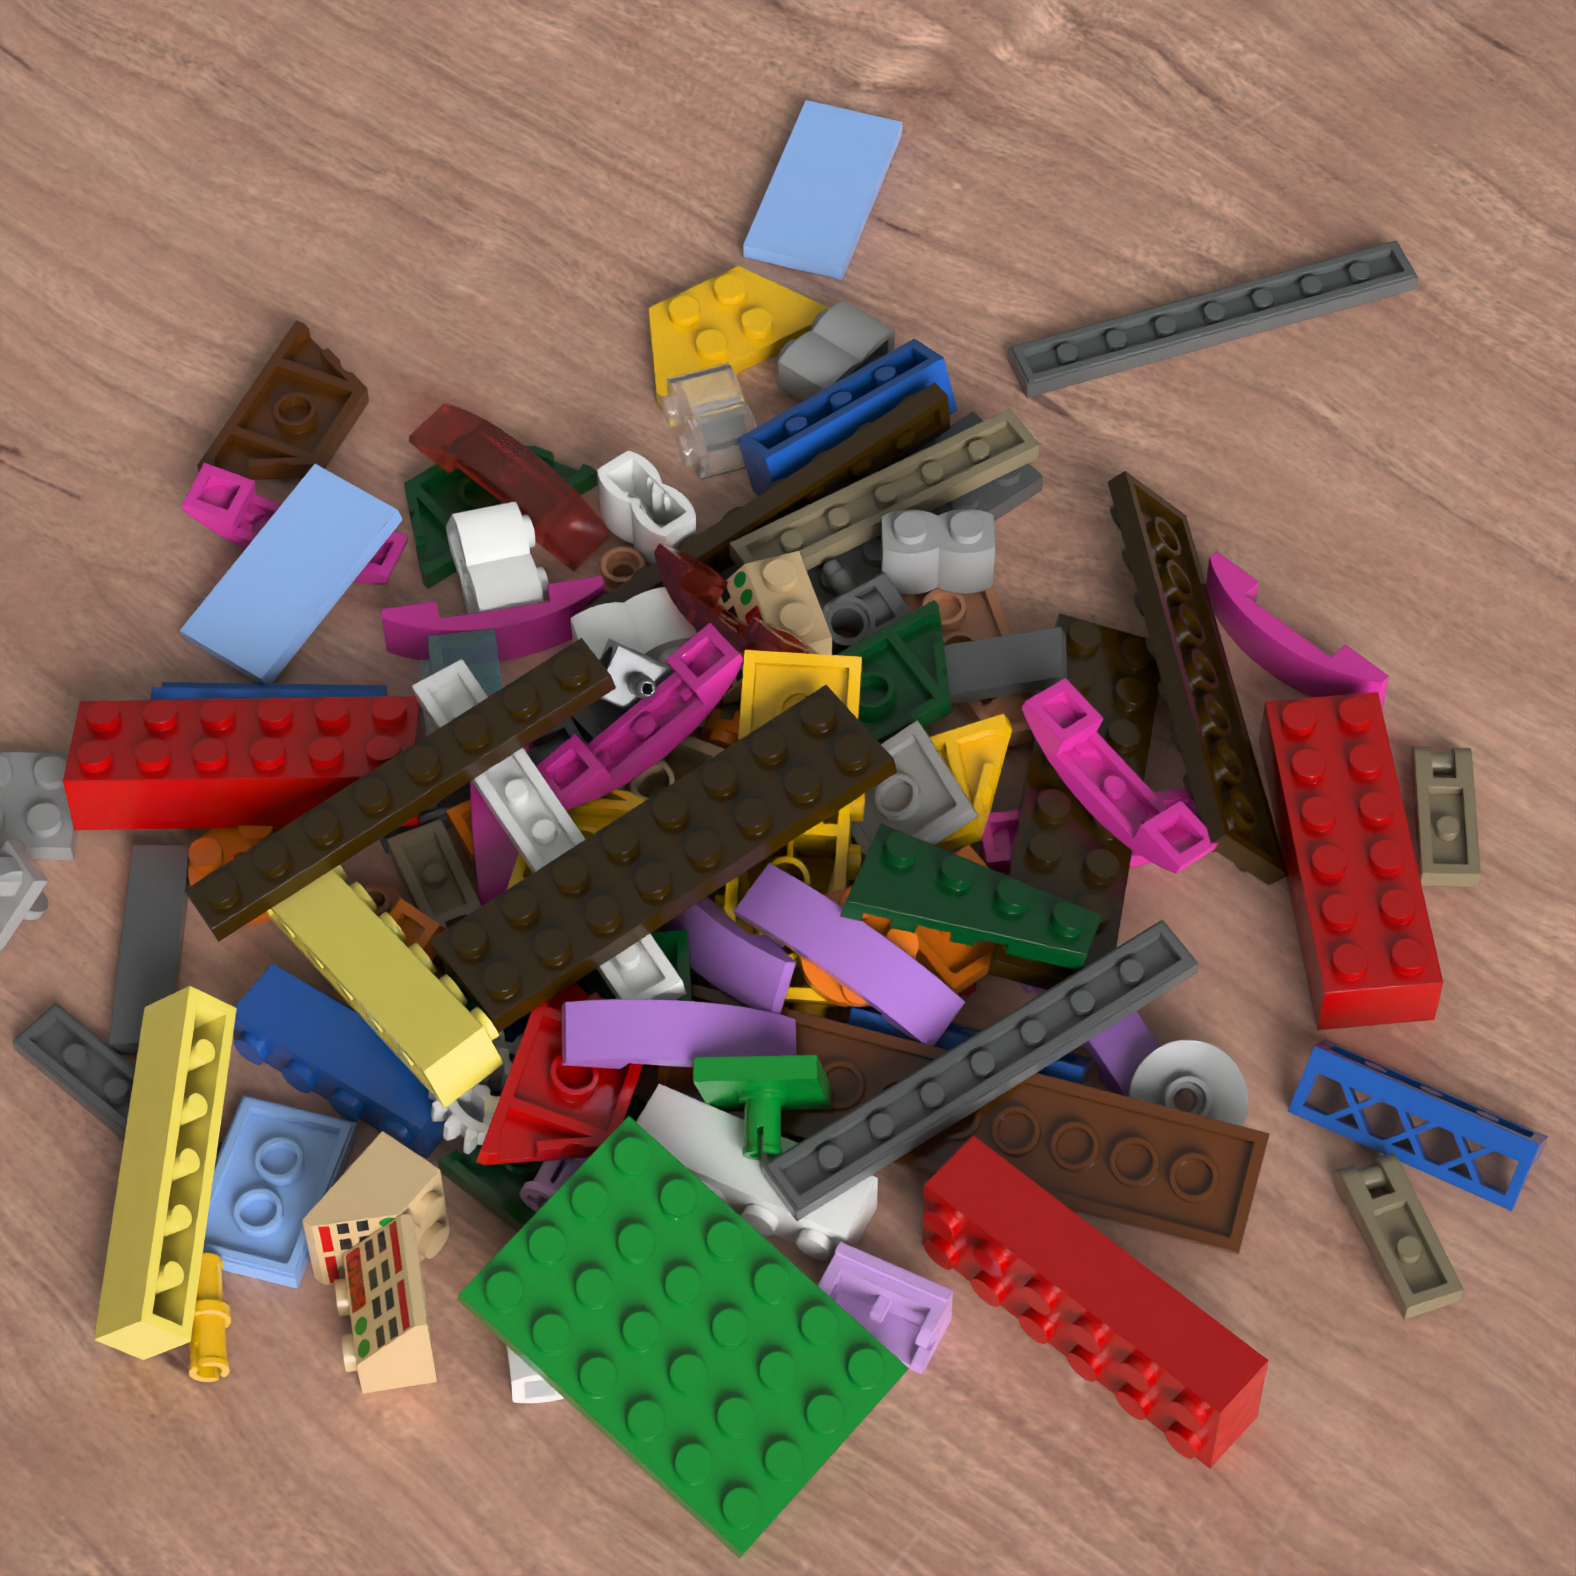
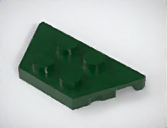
(438, 495)
(903, 674)

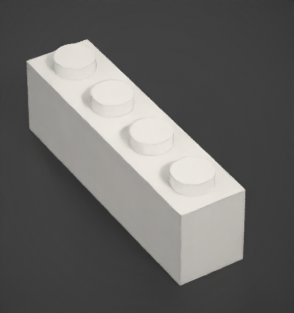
(711, 1148)

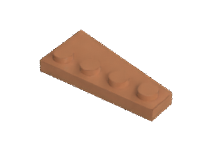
(977, 618)

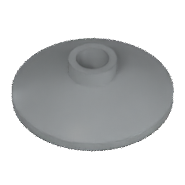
(1201, 1068)

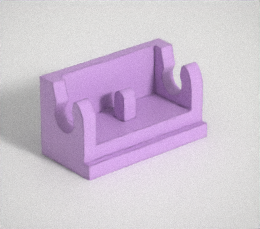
(890, 1303)

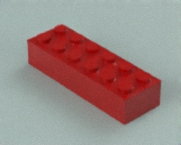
(227, 758)
(1349, 862)
(1092, 1302)

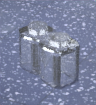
(709, 418)

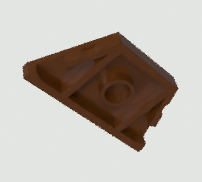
(290, 414)

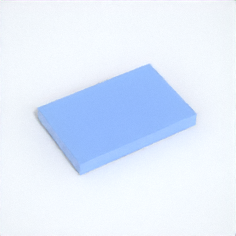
(267, 1181)

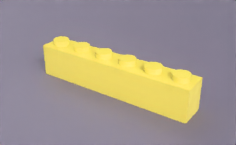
(390, 984)
(166, 1174)

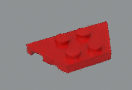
(554, 1107)

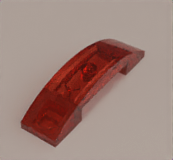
(513, 473)
(696, 595)

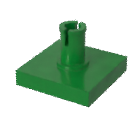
(762, 1089)

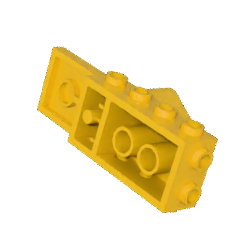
(824, 853)

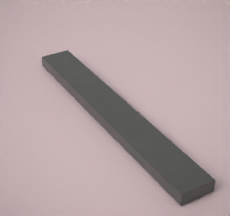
(1211, 318)
(979, 1070)

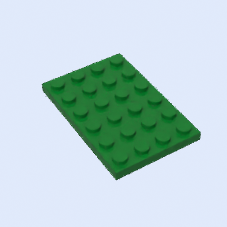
(683, 1336)

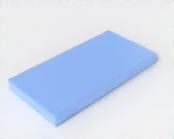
(823, 190)
(291, 575)

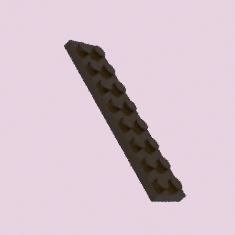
(1196, 679)
(1055, 837)
(662, 857)

